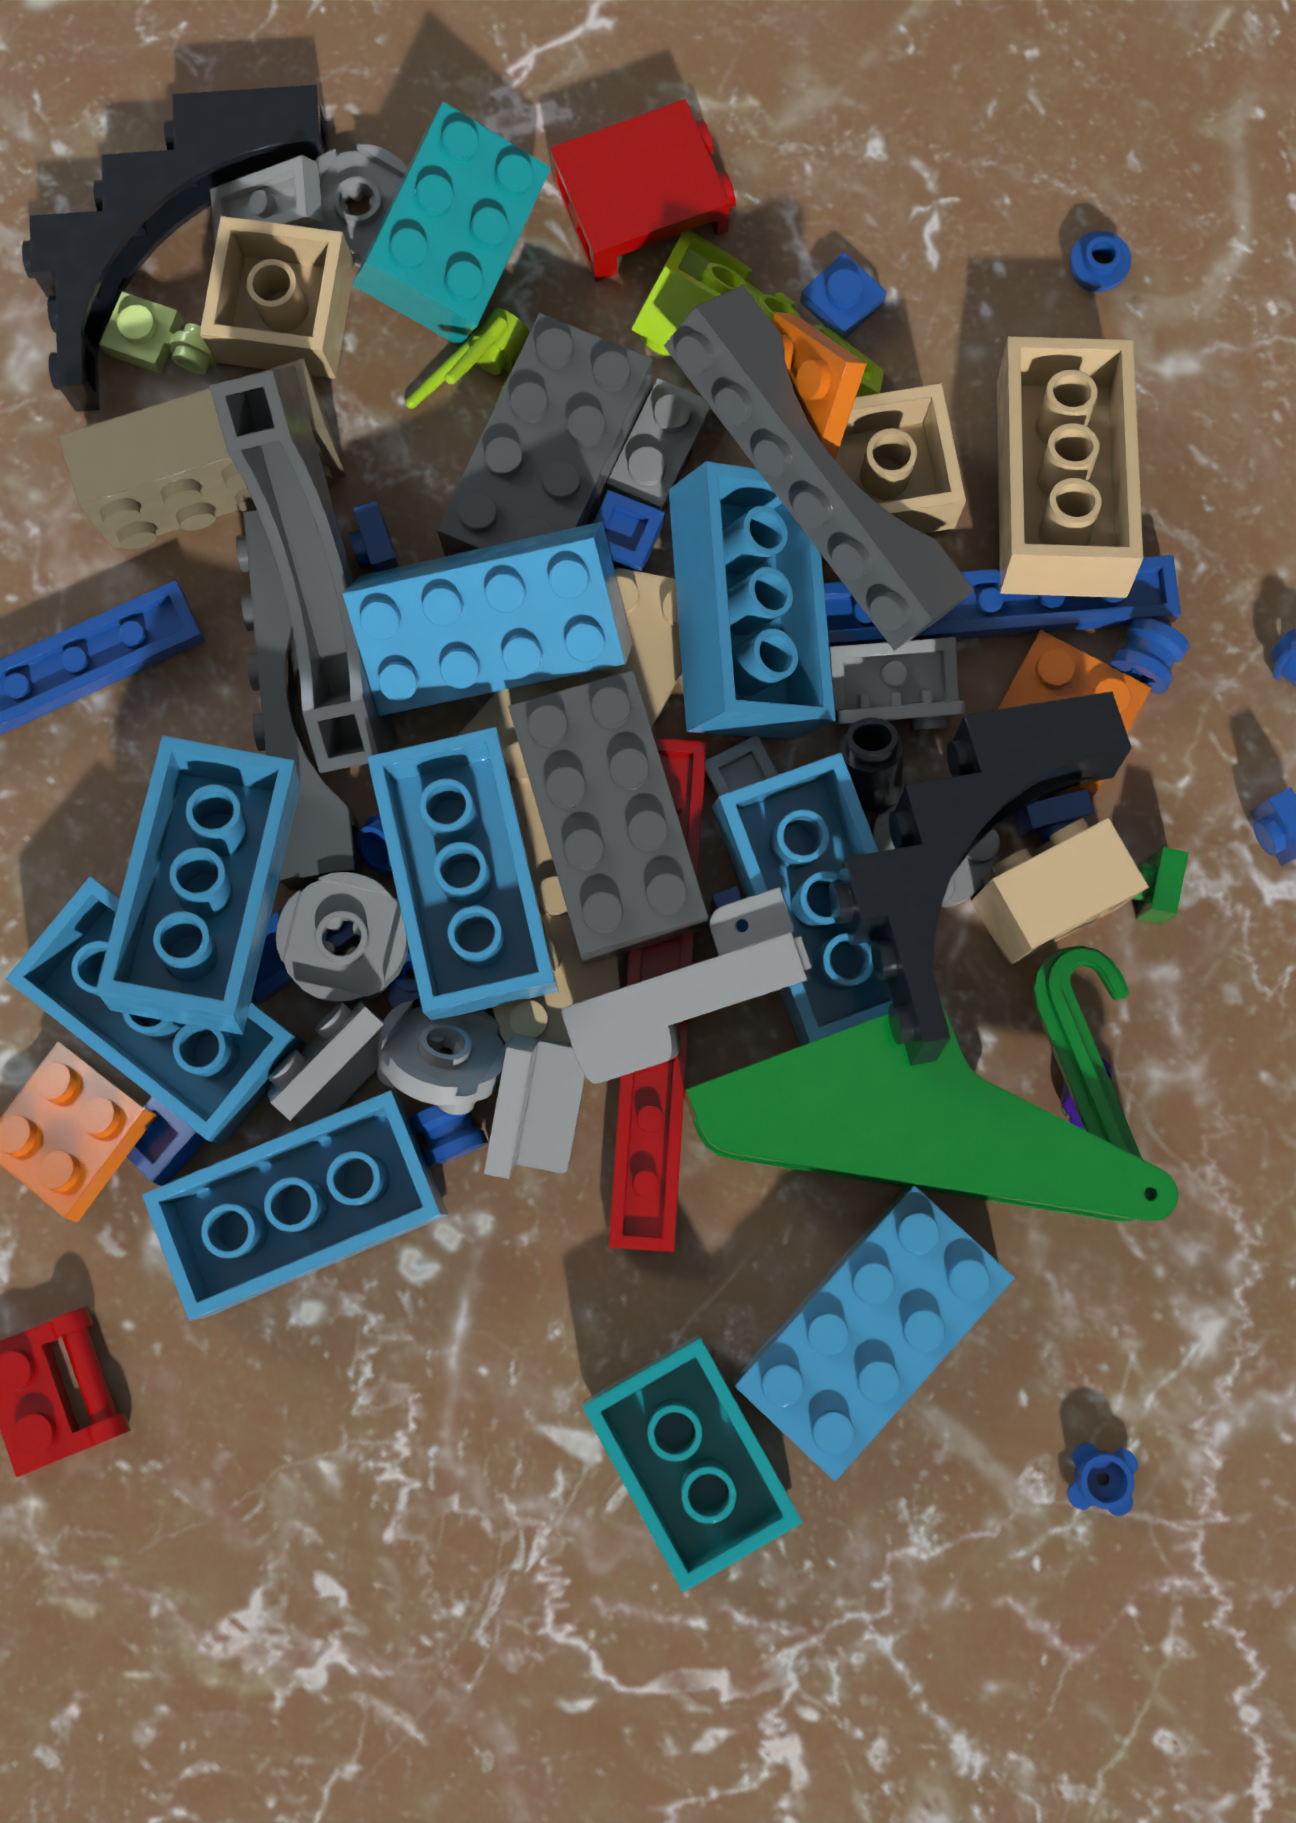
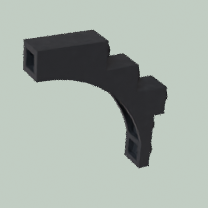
(144, 199)
(996, 768)

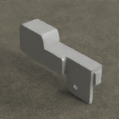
(640, 1022)

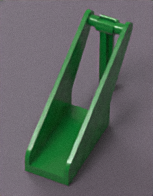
(870, 1116)

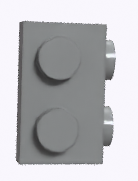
(899, 684)
(330, 1068)

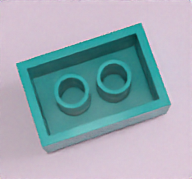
(451, 225)
(691, 1463)

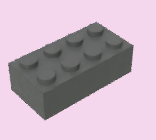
(548, 439)
(609, 817)

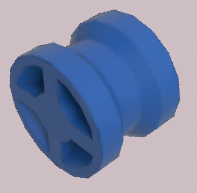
(1151, 653)
(447, 1135)

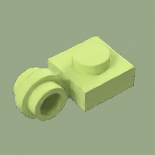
(147, 334)

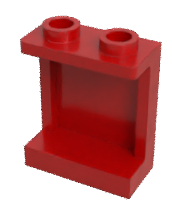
(640, 184)

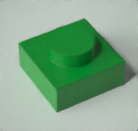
(1164, 878)

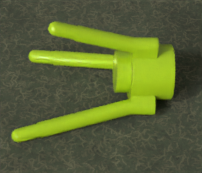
(491, 346)

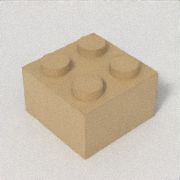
(277, 295)
(905, 456)
(1058, 891)

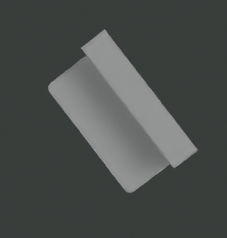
(535, 1107)

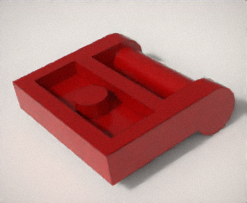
(34, 1402)

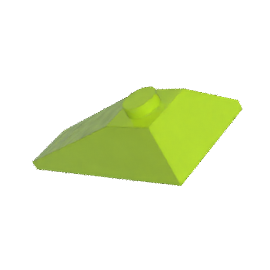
(702, 272)

